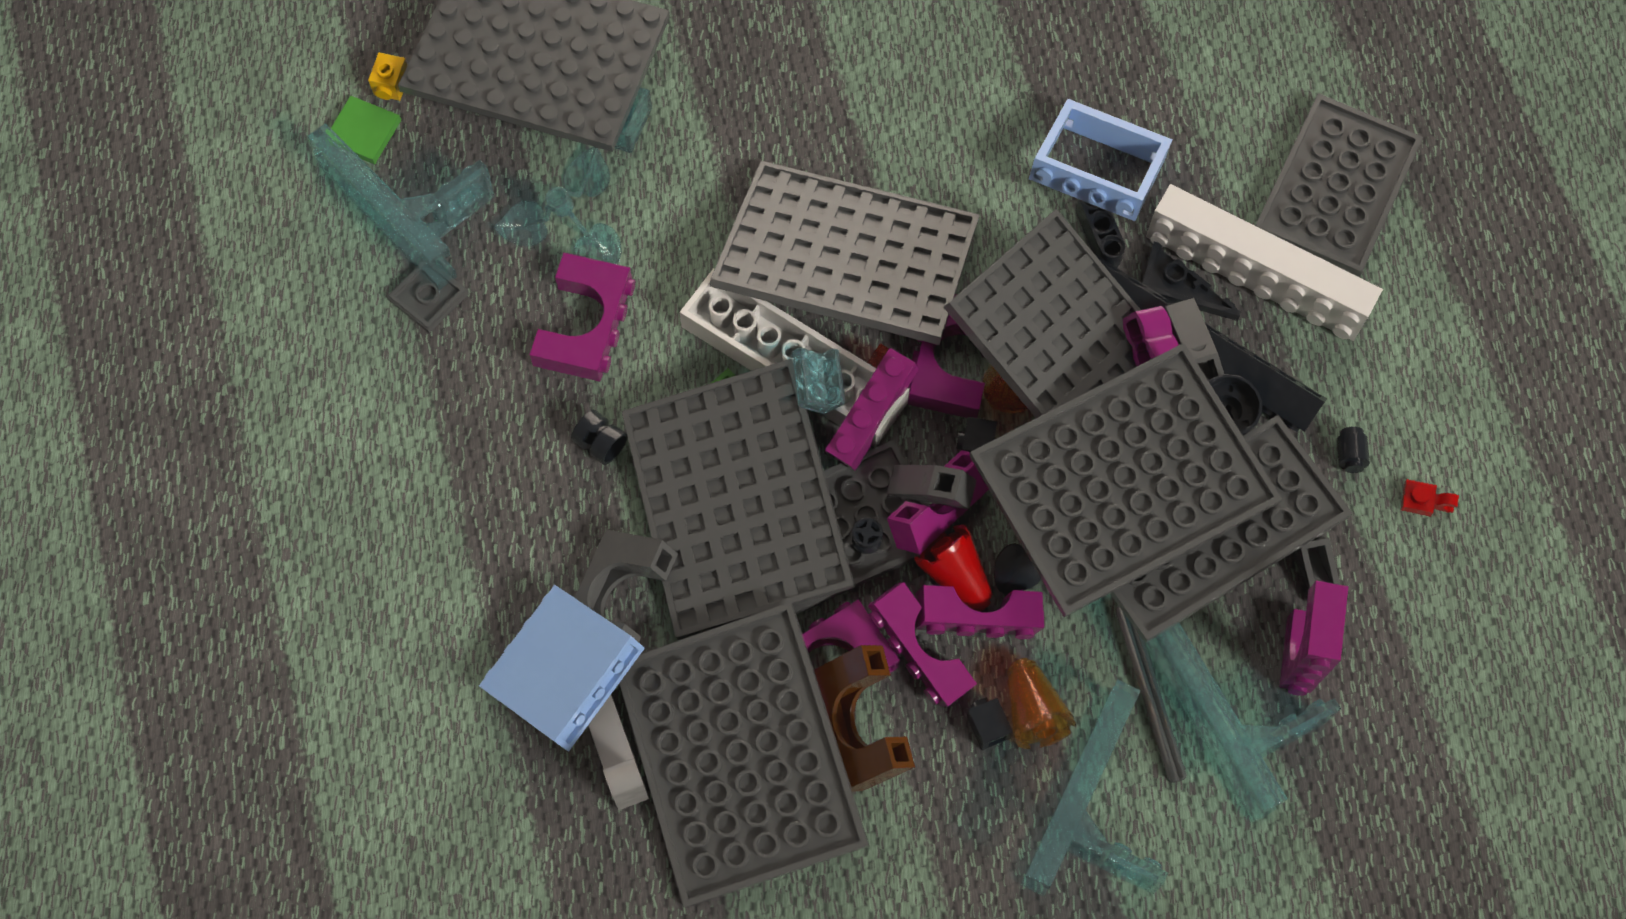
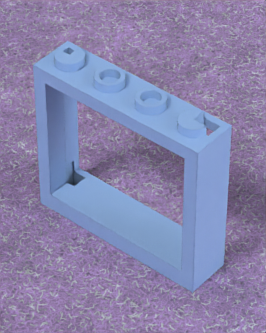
(1113, 133)

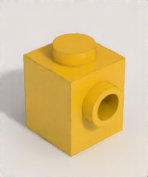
(387, 75)

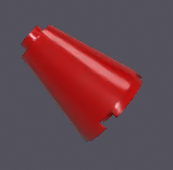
(956, 564)

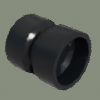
(597, 435)

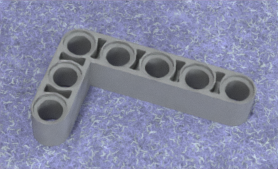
(616, 757)

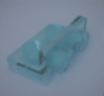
(818, 380)

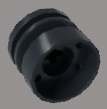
(1239, 399)

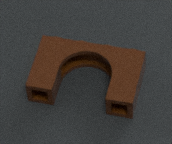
(841, 685)

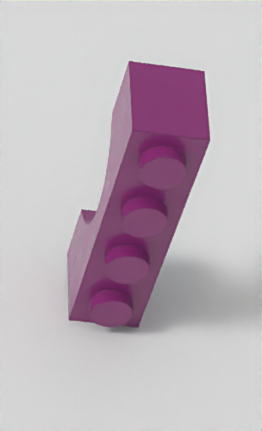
(875, 400)
(919, 525)
(943, 611)
(897, 614)

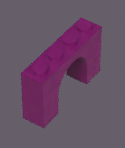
(588, 353)
(941, 391)
(849, 629)
(1314, 638)

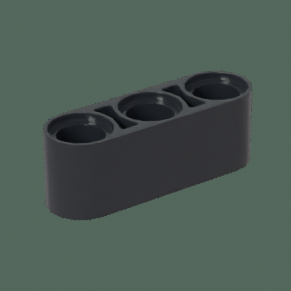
(1101, 240)

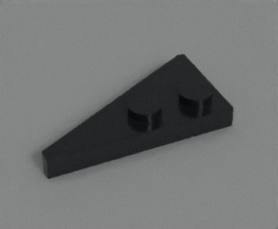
(1179, 284)

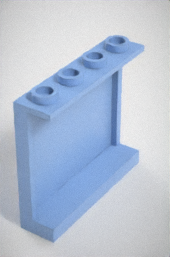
(562, 667)

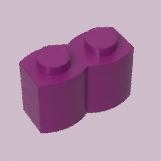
(1149, 333)

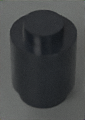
(1353, 449)

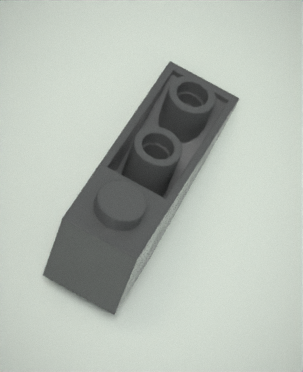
(1191, 329)
(932, 484)

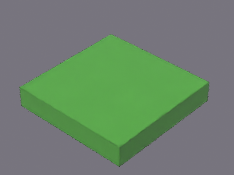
(365, 128)

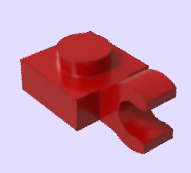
(1422, 499)

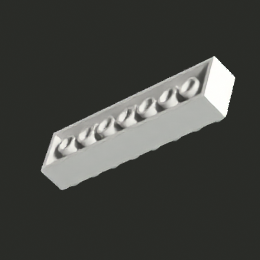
(1263, 263)
(764, 335)

